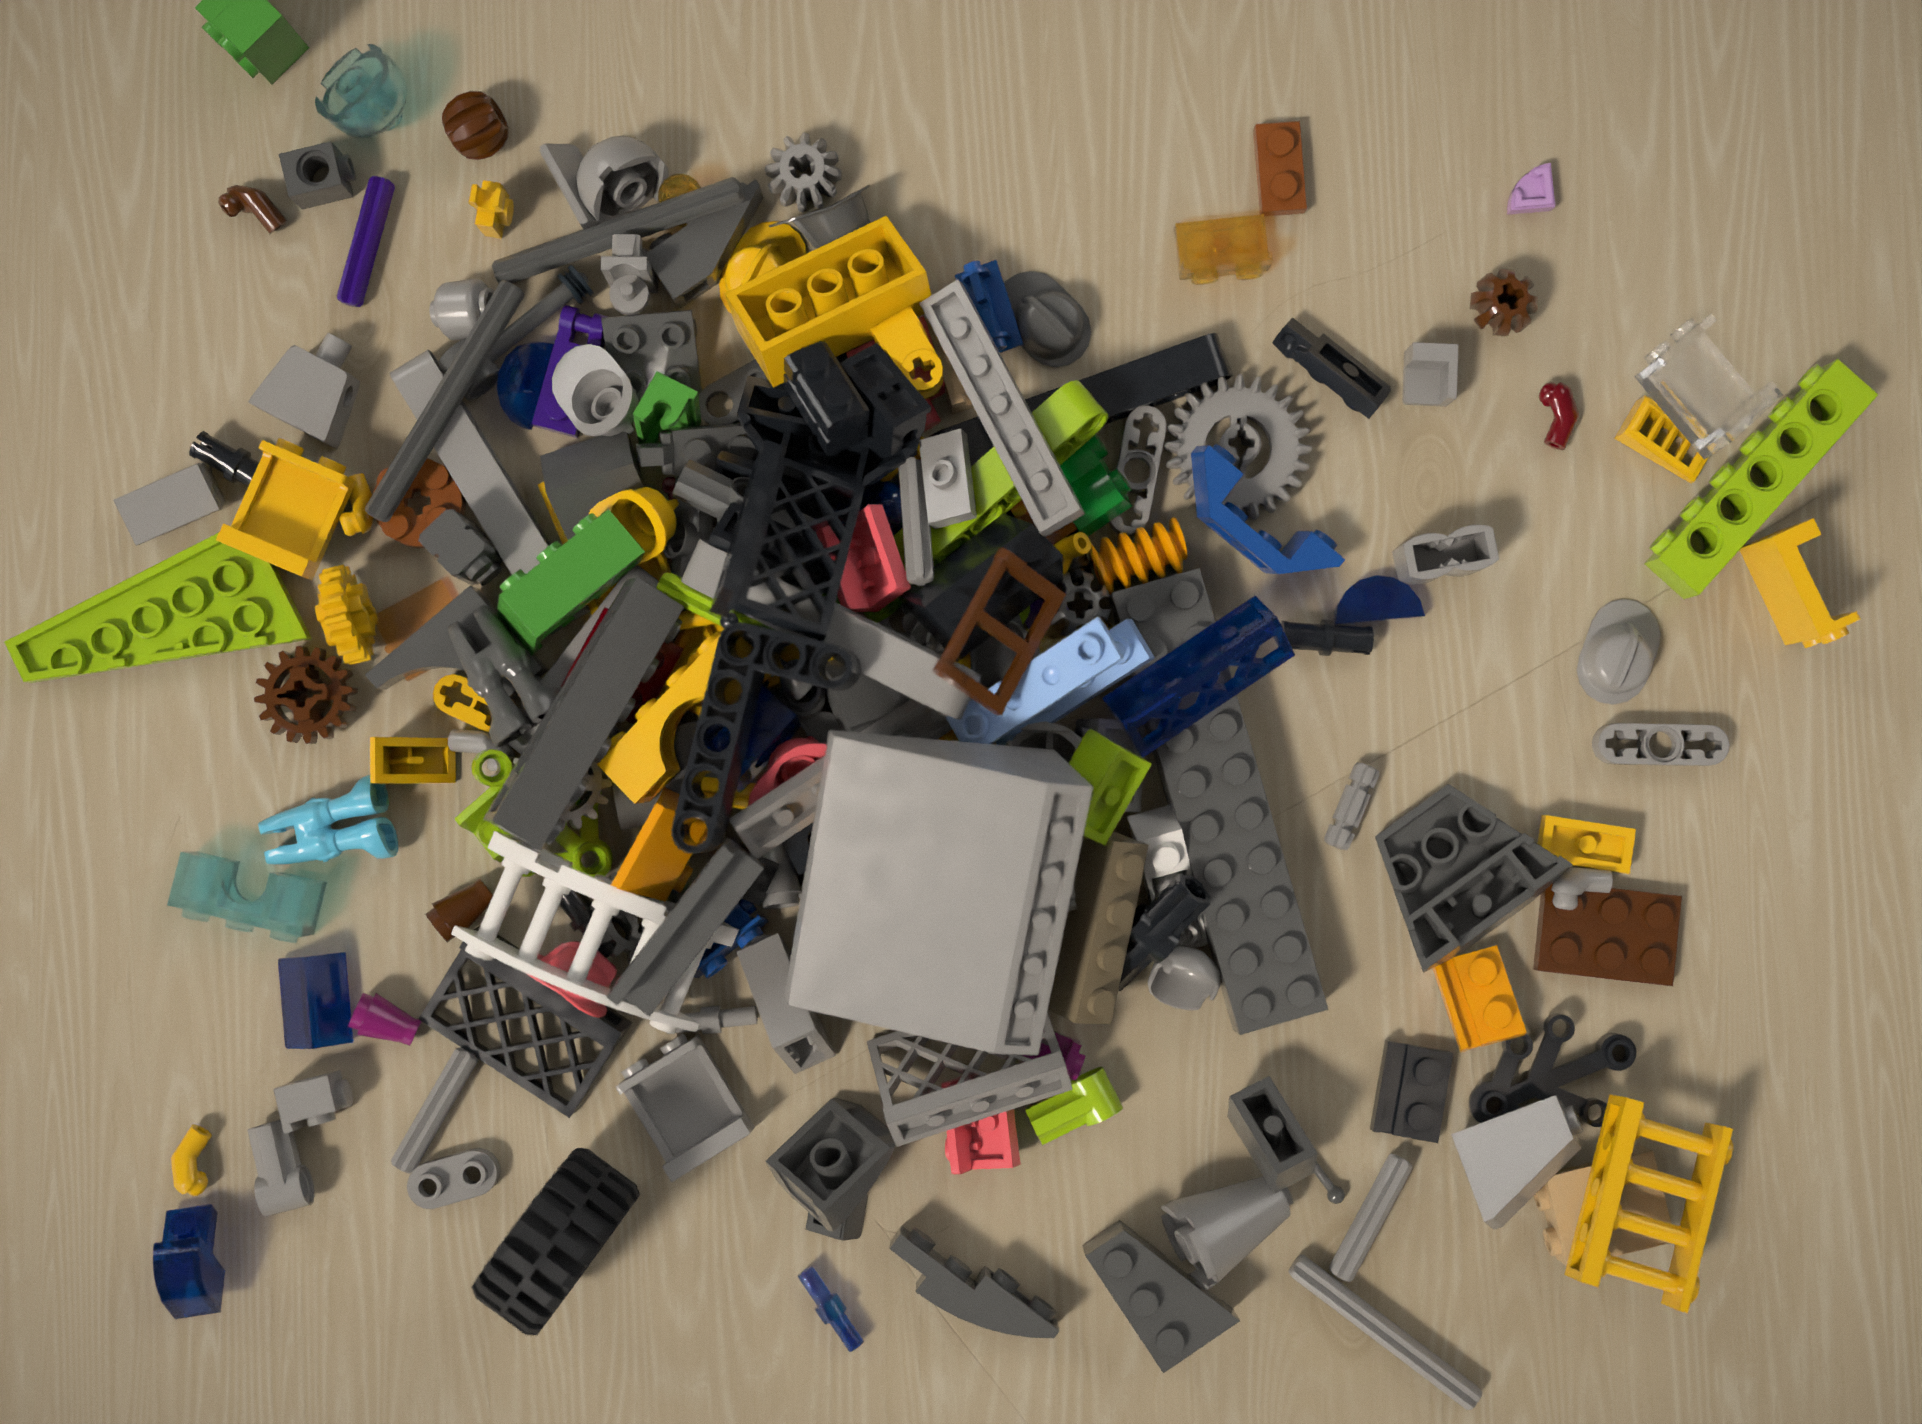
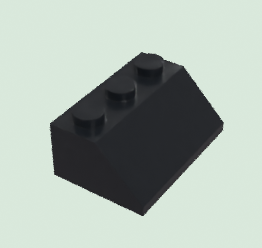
(956, 579)

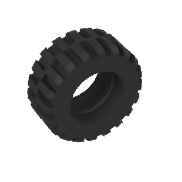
(555, 1241)

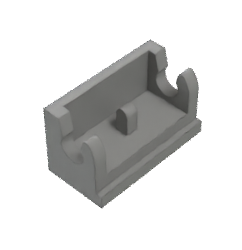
(170, 502)

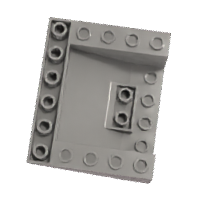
(938, 888)

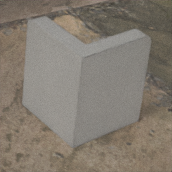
(1430, 374)

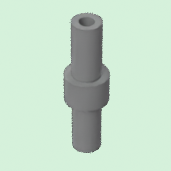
(713, 1019)

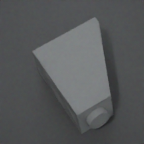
(793, 1031)
(1517, 1155)

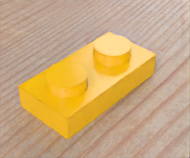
(1588, 843)

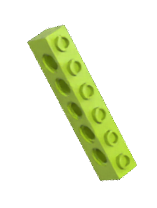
(1842, 401)

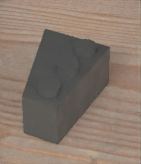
(1157, 1296)

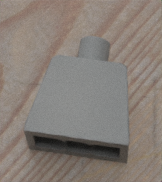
(311, 390)

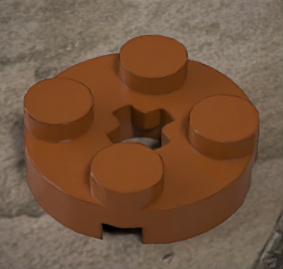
(444, 494)

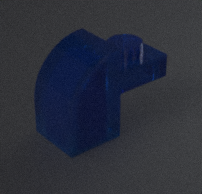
(184, 1263)

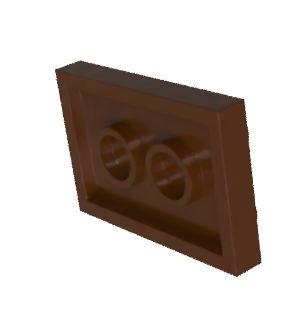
(1610, 936)

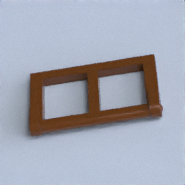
(944, 668)

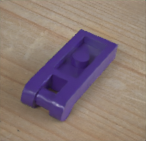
(548, 412)

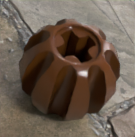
(475, 125)
(1498, 315)

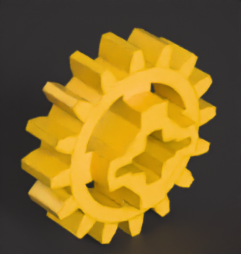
(346, 614)

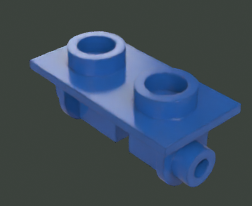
(992, 302)
(749, 928)

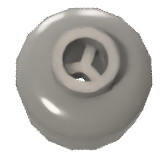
(459, 306)

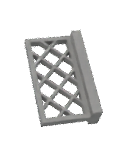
(975, 1094)

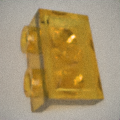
(1222, 249)

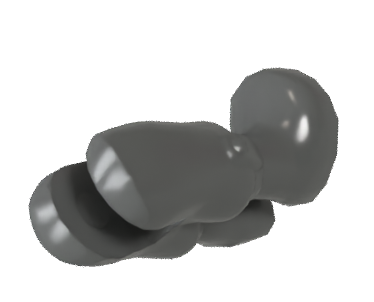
(488, 667)

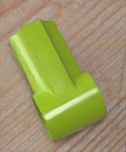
(1088, 1103)

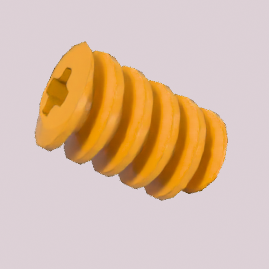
(1139, 556)

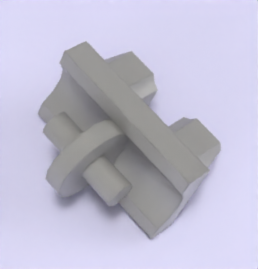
(629, 274)

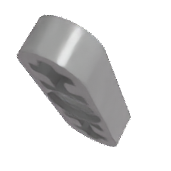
(1154, 440)
(1692, 757)

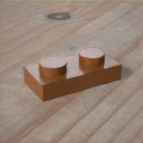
(1279, 168)

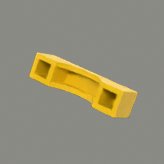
(645, 755)

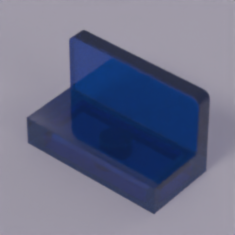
(315, 1001)

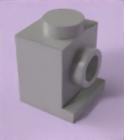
(312, 1100)

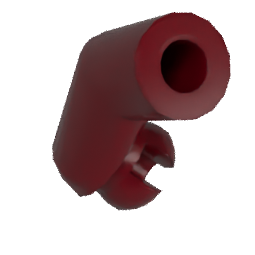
(1565, 413)

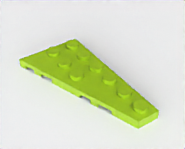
(179, 609)

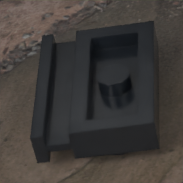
(1411, 1091)

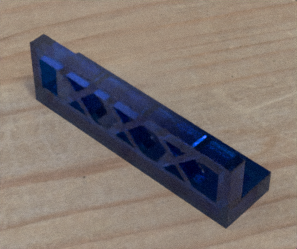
(1196, 668)

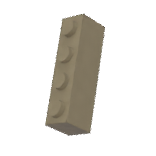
(1098, 930)

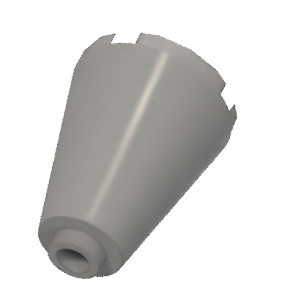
(1223, 1226)

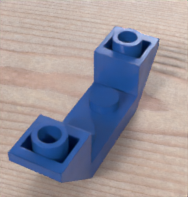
(1213, 480)

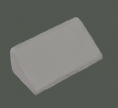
(564, 163)

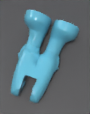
(314, 832)

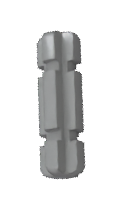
(1351, 806)

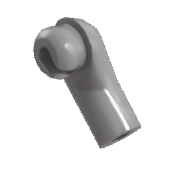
(475, 742)
(1577, 881)

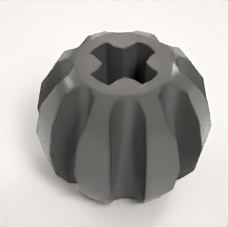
(1085, 593)

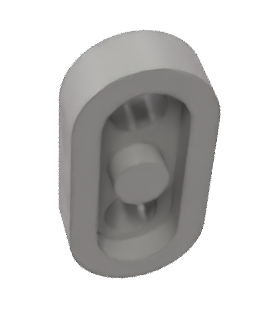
(452, 1178)

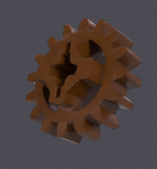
(307, 713)

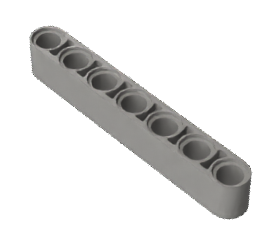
(477, 472)
(881, 651)

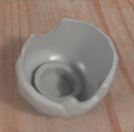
(1185, 979)

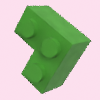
(253, 35)

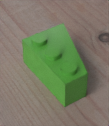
(567, 578)

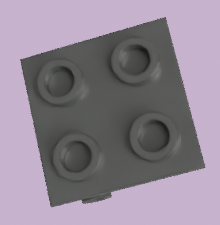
(652, 344)

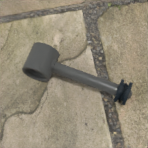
(573, 286)

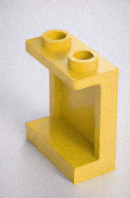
(289, 509)
(1790, 588)

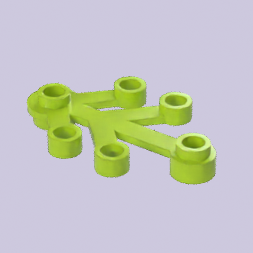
(574, 845)

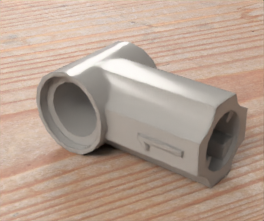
(281, 1178)

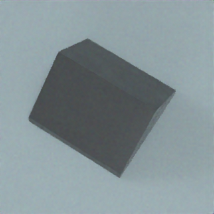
(587, 474)

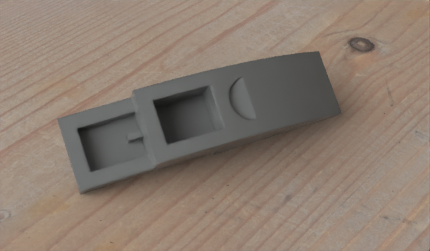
(986, 1301)

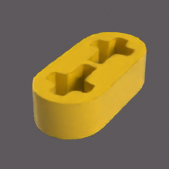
(461, 711)

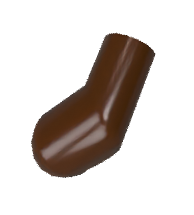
(253, 201)

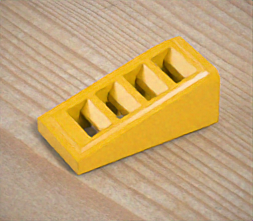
(1631, 437)

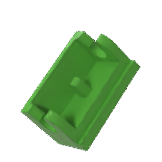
(665, 406)

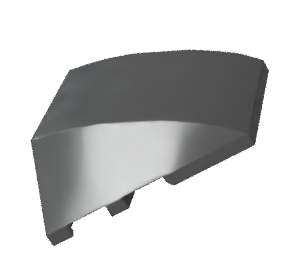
(1460, 873)

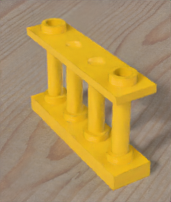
(1602, 1213)

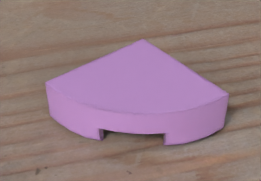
(1533, 192)

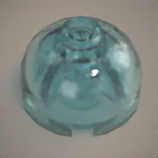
(363, 93)

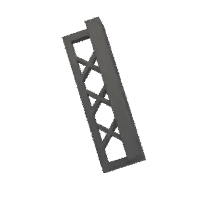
(687, 928)

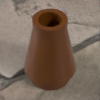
(459, 909)

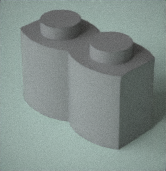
(1453, 555)

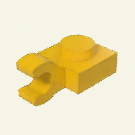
(492, 208)

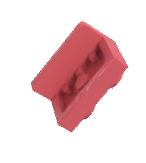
(873, 564)
(983, 1143)

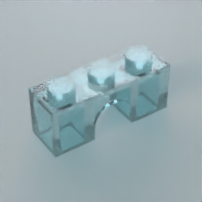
(208, 887)

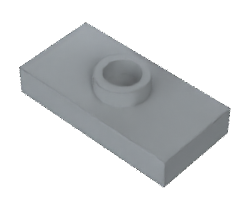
(947, 479)

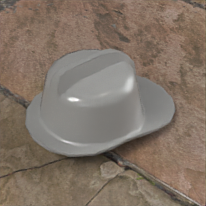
(594, 391)
(1618, 652)

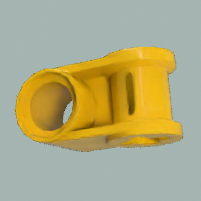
(909, 347)

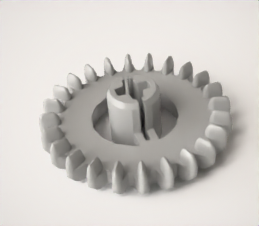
(1242, 404)

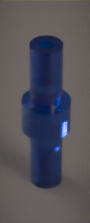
(830, 1308)

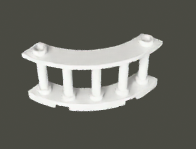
(607, 902)

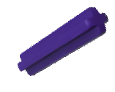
(365, 241)

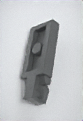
(695, 443)

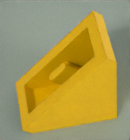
(411, 760)

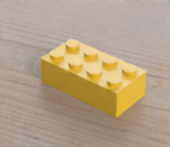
(828, 296)

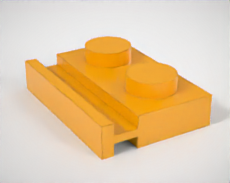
(1479, 999)

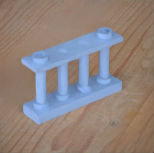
(1059, 681)

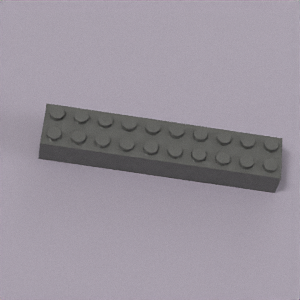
(1227, 827)

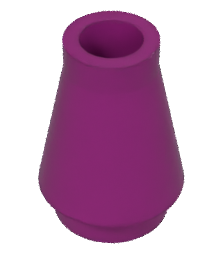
(383, 1020)

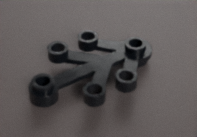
(1543, 1079)

